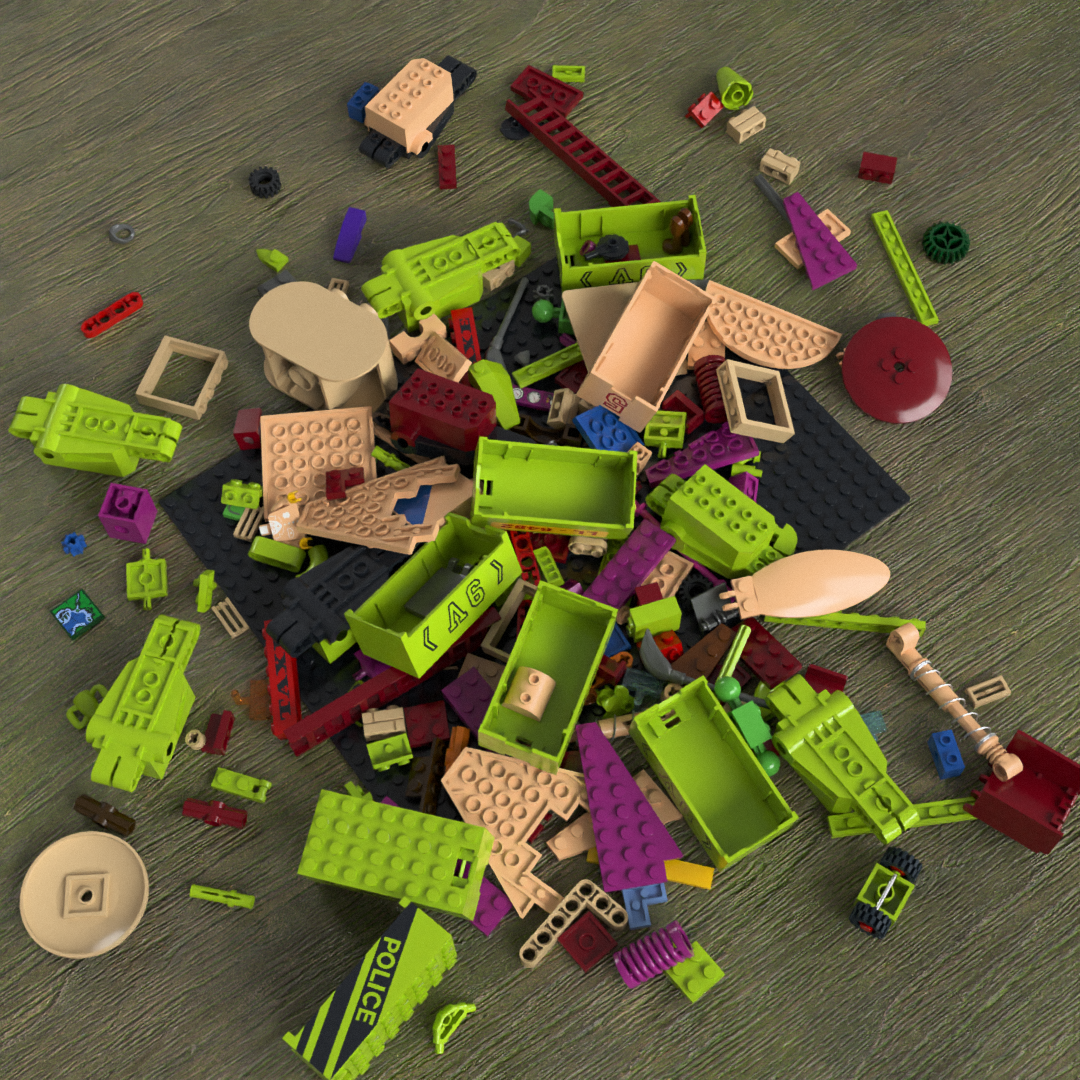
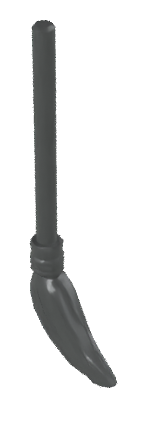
(493, 352)
(661, 669)

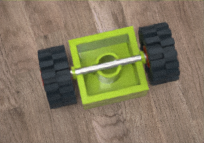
(885, 892)

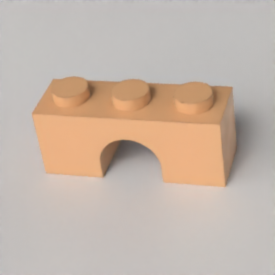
(407, 347)

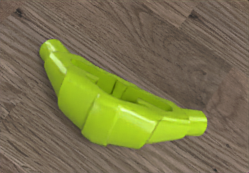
(447, 1021)

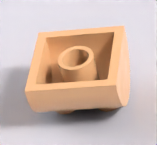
(529, 693)

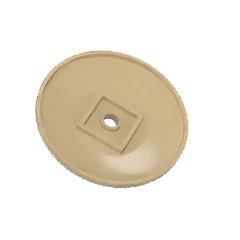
(61, 875)

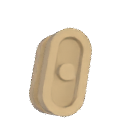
(588, 545)

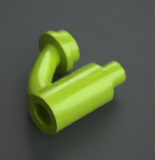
(738, 467)

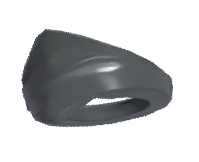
(115, 228)

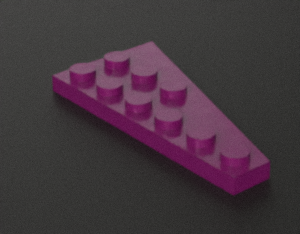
(818, 248)
(713, 449)

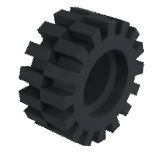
(267, 189)
(689, 584)

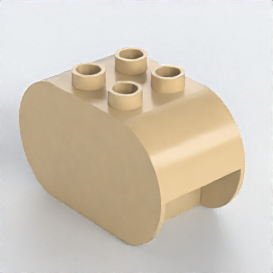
(323, 347)

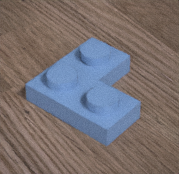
(636, 903)

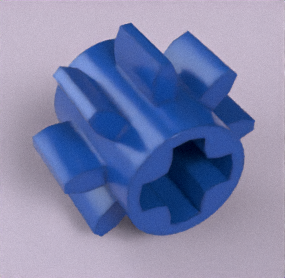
(74, 544)

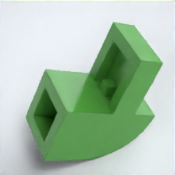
(540, 209)

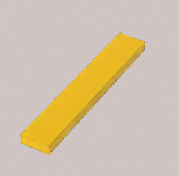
(676, 871)

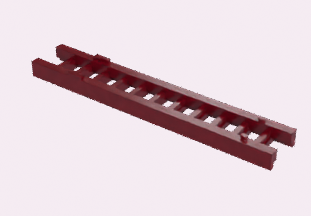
(581, 142)
(380, 691)

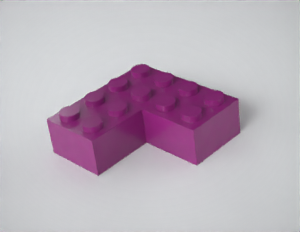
(470, 699)

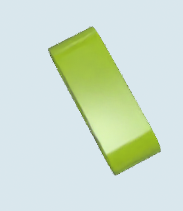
(277, 554)

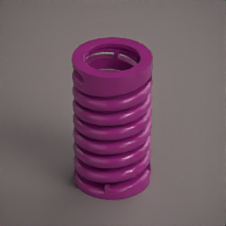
(651, 948)

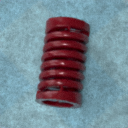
(709, 388)

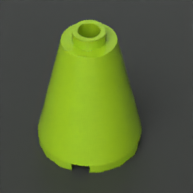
(733, 89)

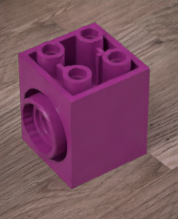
(128, 513)

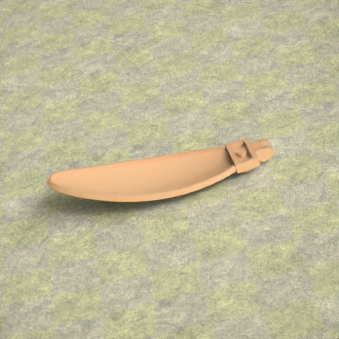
(808, 585)

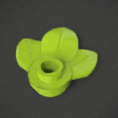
(619, 703)

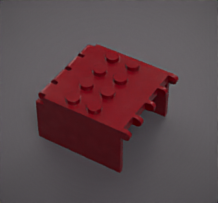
(1033, 801)

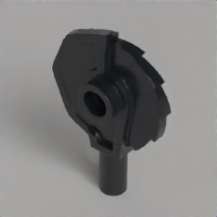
(514, 130)
(609, 248)

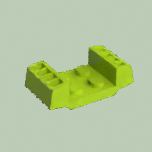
(548, 573)

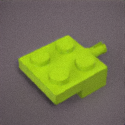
(665, 431)
(695, 974)

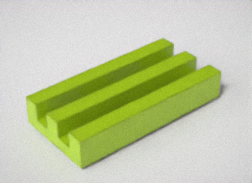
(569, 73)

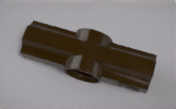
(105, 815)

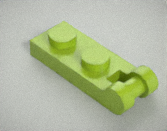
(240, 785)

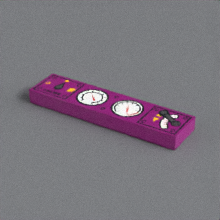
(533, 398)

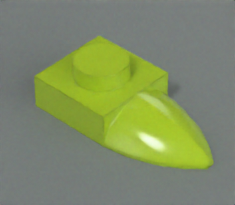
(272, 259)

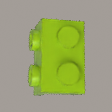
(242, 494)
(390, 751)

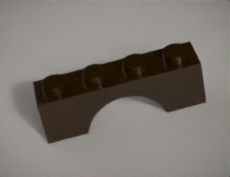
(563, 436)

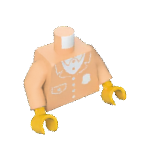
(283, 523)

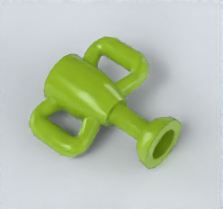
(86, 704)

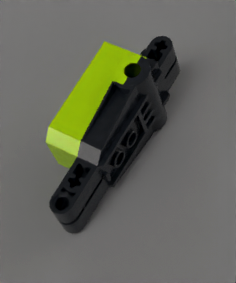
(321, 596)

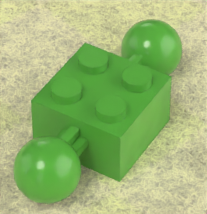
(544, 311)
(748, 722)

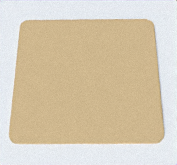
(594, 315)

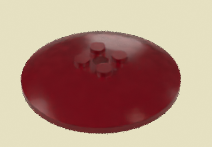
(891, 394)

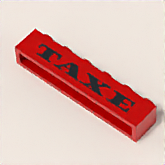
(465, 337)
(283, 686)

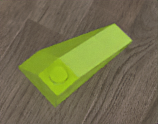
(495, 380)

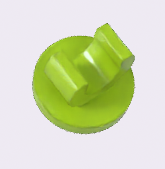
(603, 694)

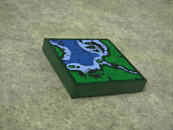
(77, 614)

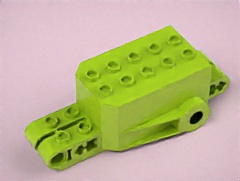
(438, 274)
(93, 432)
(715, 523)
(145, 708)
(838, 757)

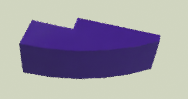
(349, 235)

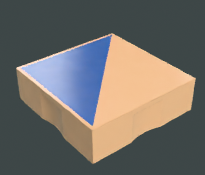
(437, 501)

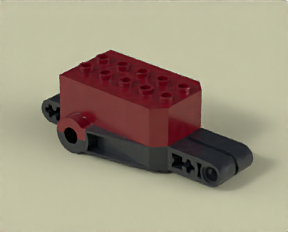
(441, 418)

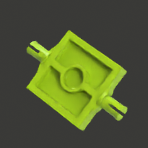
(146, 579)

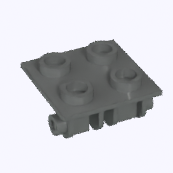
(709, 608)

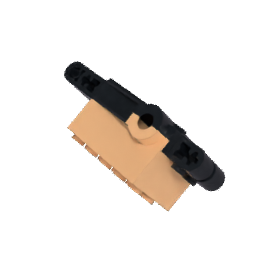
(414, 109)

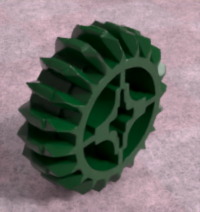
(945, 242)

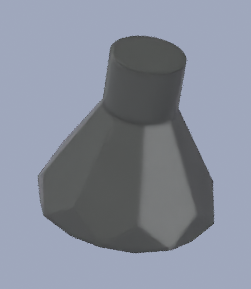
(523, 358)

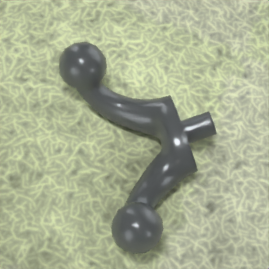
(523, 230)

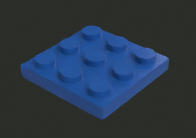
(604, 430)

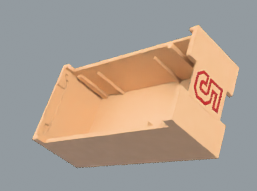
(647, 346)

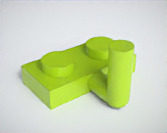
(206, 586)

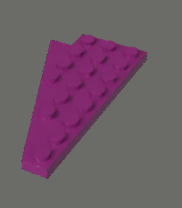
(625, 827)

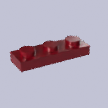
(447, 166)

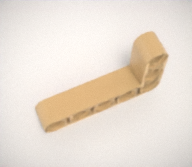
(568, 918)

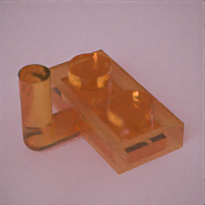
(258, 700)

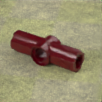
(215, 813)

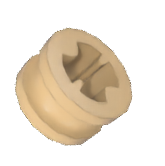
(201, 739)

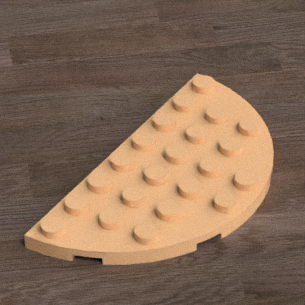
(766, 332)

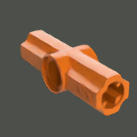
(458, 742)

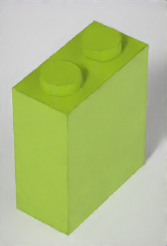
(655, 616)

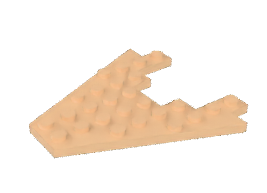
(367, 510)
(510, 803)

